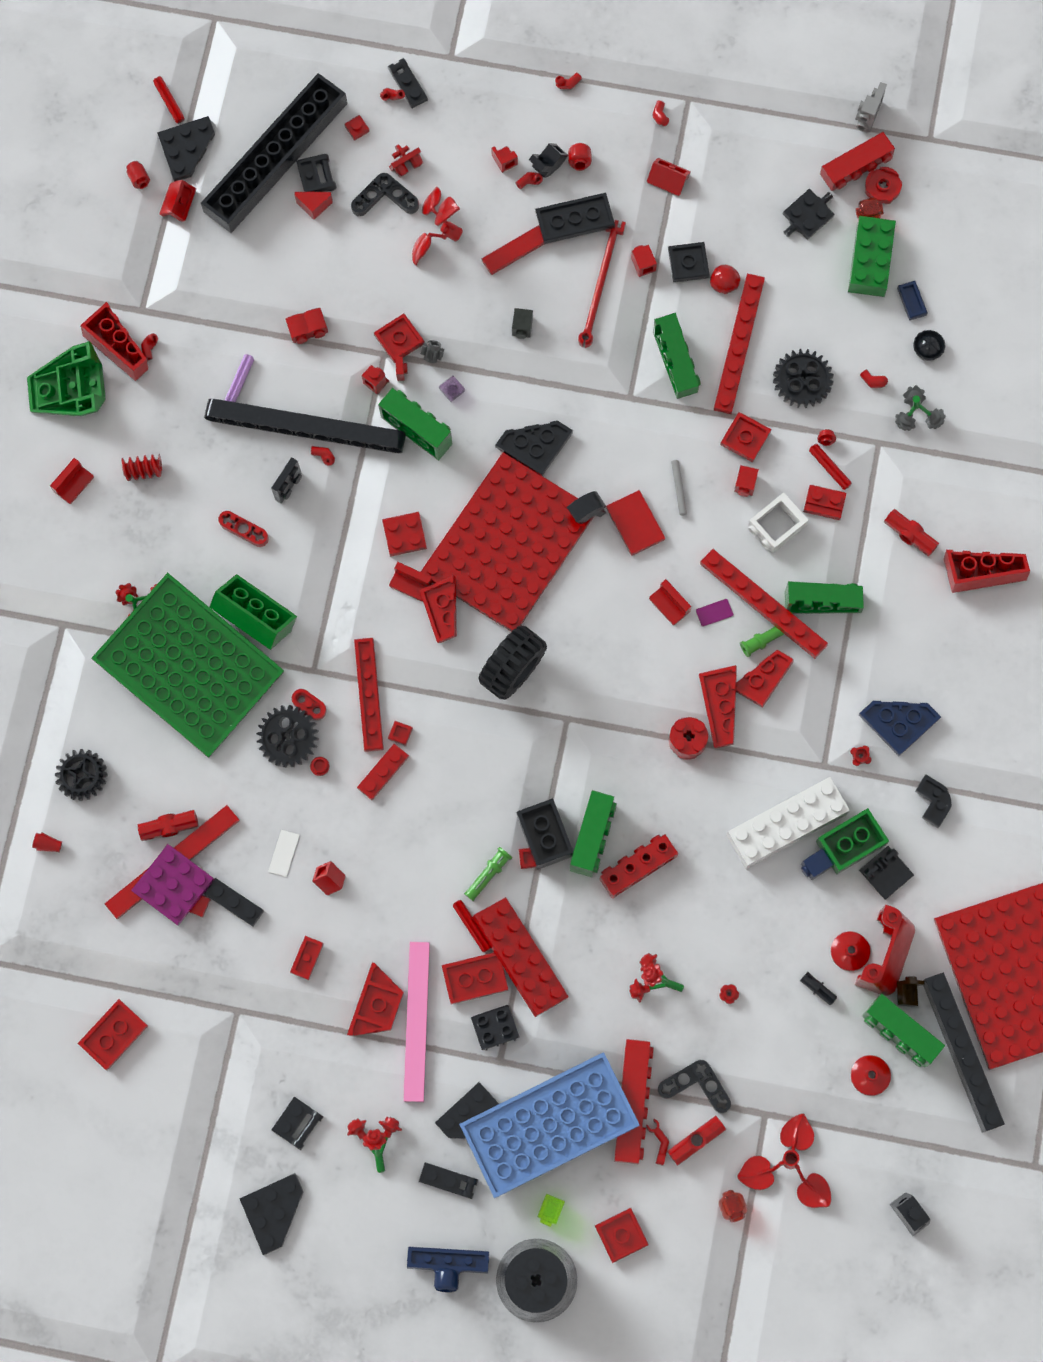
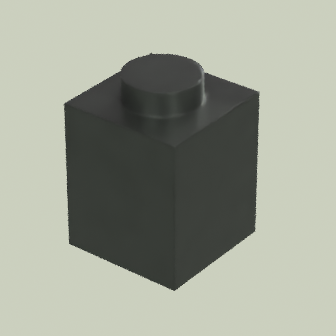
(522, 323)

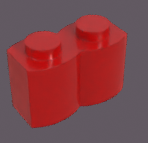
(307, 325)

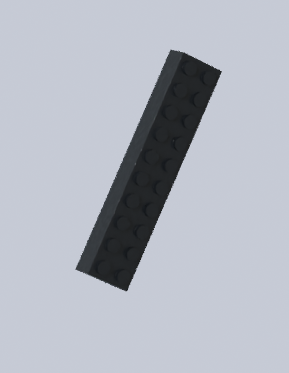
(274, 153)

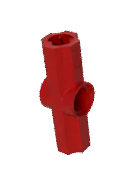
(911, 532)
(168, 825)
(707, 1132)

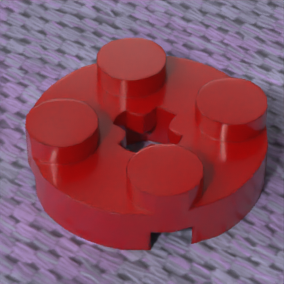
(881, 175)

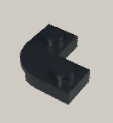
(939, 798)

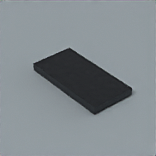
(575, 218)

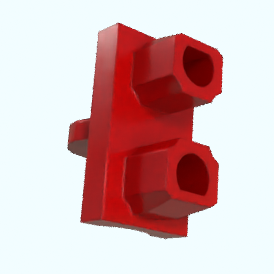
(399, 165)

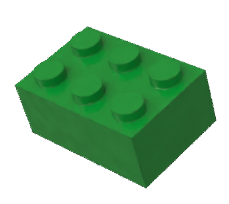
(852, 841)

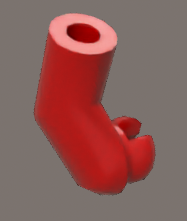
(563, 83)
(392, 94)
(658, 114)
(529, 178)
(148, 344)
(874, 381)
(325, 453)

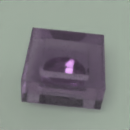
(451, 388)

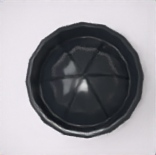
(929, 345)

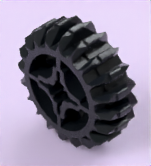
(79, 782)

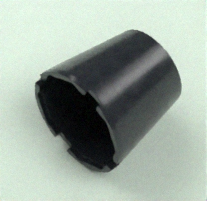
(557, 1279)

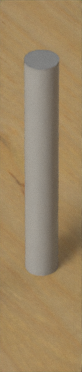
(679, 487)

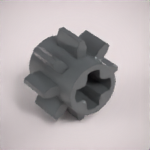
(432, 351)

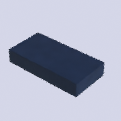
(912, 300)

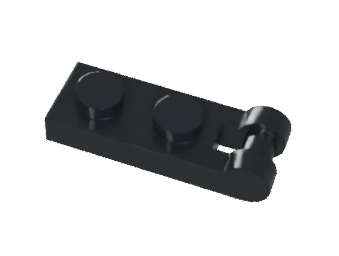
(408, 83)
(447, 1180)

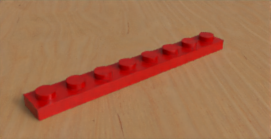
(739, 344)
(764, 603)

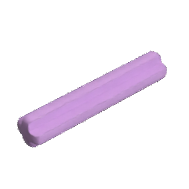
(239, 378)

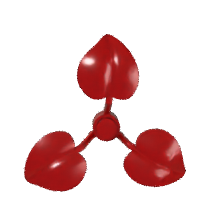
(448, 229)
(797, 1134)

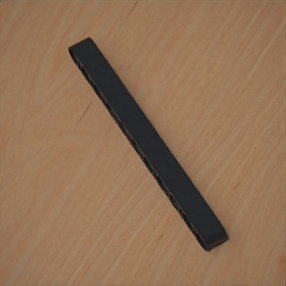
(305, 425)

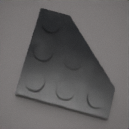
(185, 146)
(535, 444)
(470, 1105)
(272, 1211)

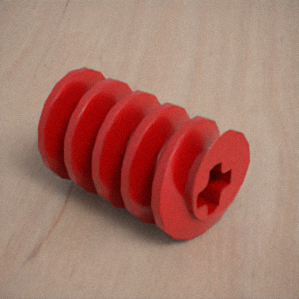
(142, 468)

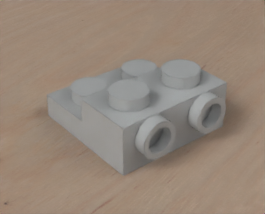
(869, 108)

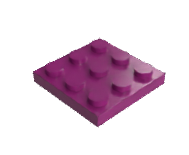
(172, 884)

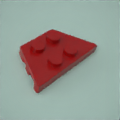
(376, 1005)

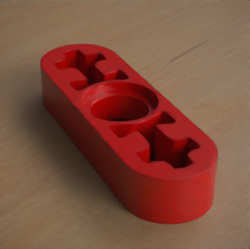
(257, 530)

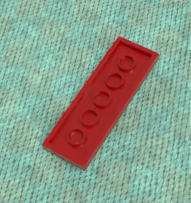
(520, 957)

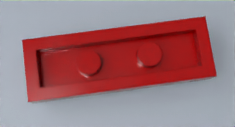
(383, 772)

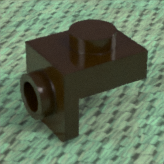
(907, 991)

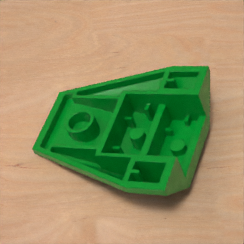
(68, 383)

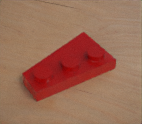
(441, 608)
(764, 679)

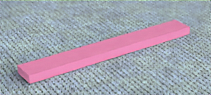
(416, 1022)

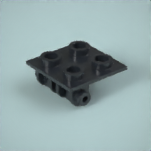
(886, 872)
(495, 1027)

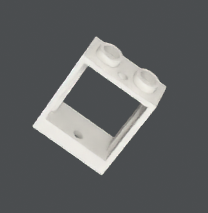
(791, 510)

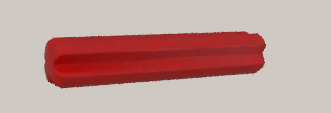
(168, 99)
(830, 466)
(470, 924)

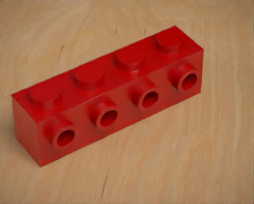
(857, 161)
(638, 866)

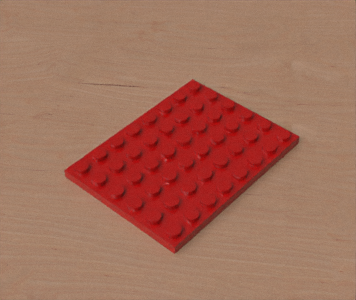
(507, 542)
(999, 971)

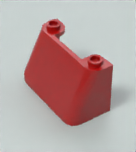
(884, 978)

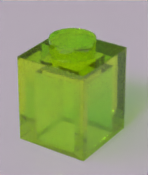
(550, 1210)

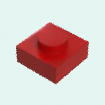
(356, 127)
(401, 368)

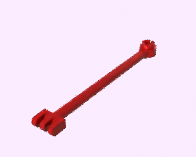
(600, 283)

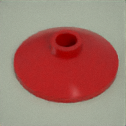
(843, 958)
(863, 1082)

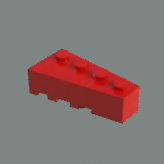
(114, 341)
(983, 569)

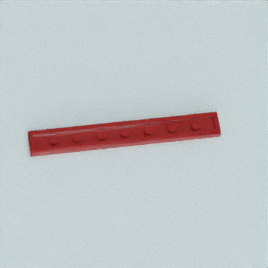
(189, 847)

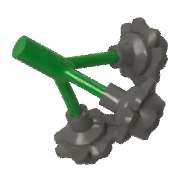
(915, 397)

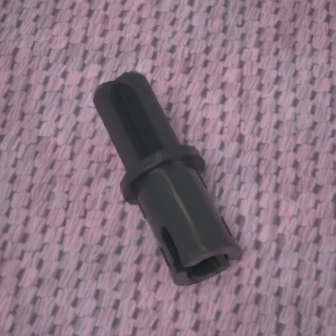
(818, 988)

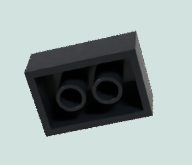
(545, 833)

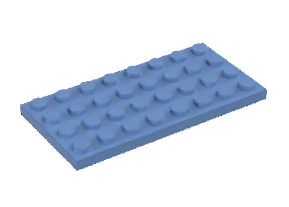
(549, 1125)

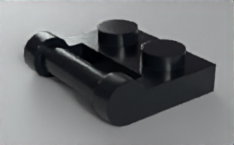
(310, 177)
(291, 1120)

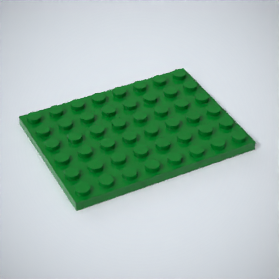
(187, 665)

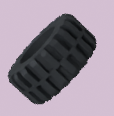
(512, 662)

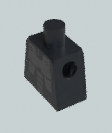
(910, 1213)

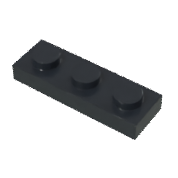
(234, 902)

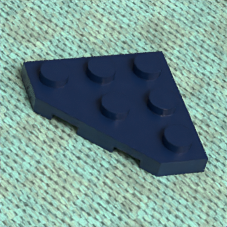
(899, 722)

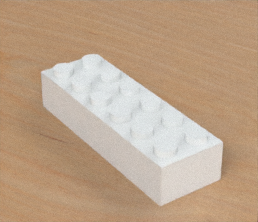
(787, 822)

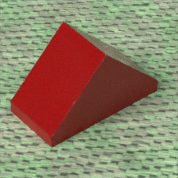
(314, 202)

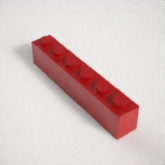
(634, 1087)

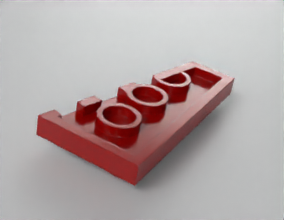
(720, 703)

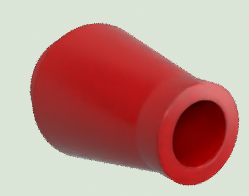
(44, 842)

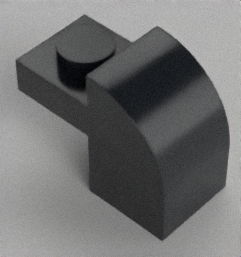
(549, 160)
(587, 507)

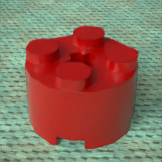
(679, 744)

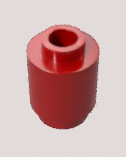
(137, 174)

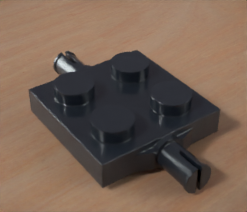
(808, 214)

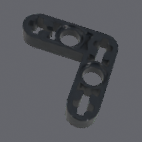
(386, 189)
(694, 1078)

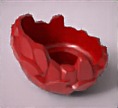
(725, 279)

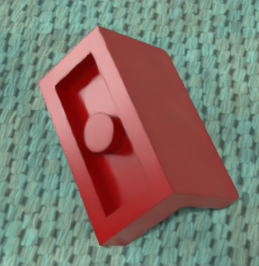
(668, 176)
(178, 200)
(71, 481)
(409, 581)
(670, 602)

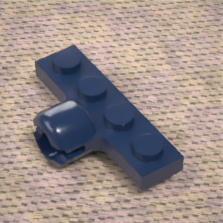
(447, 1264)

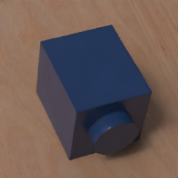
(816, 864)

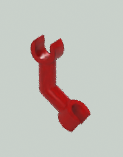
(664, 1142)

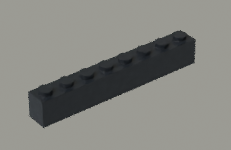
(963, 1052)

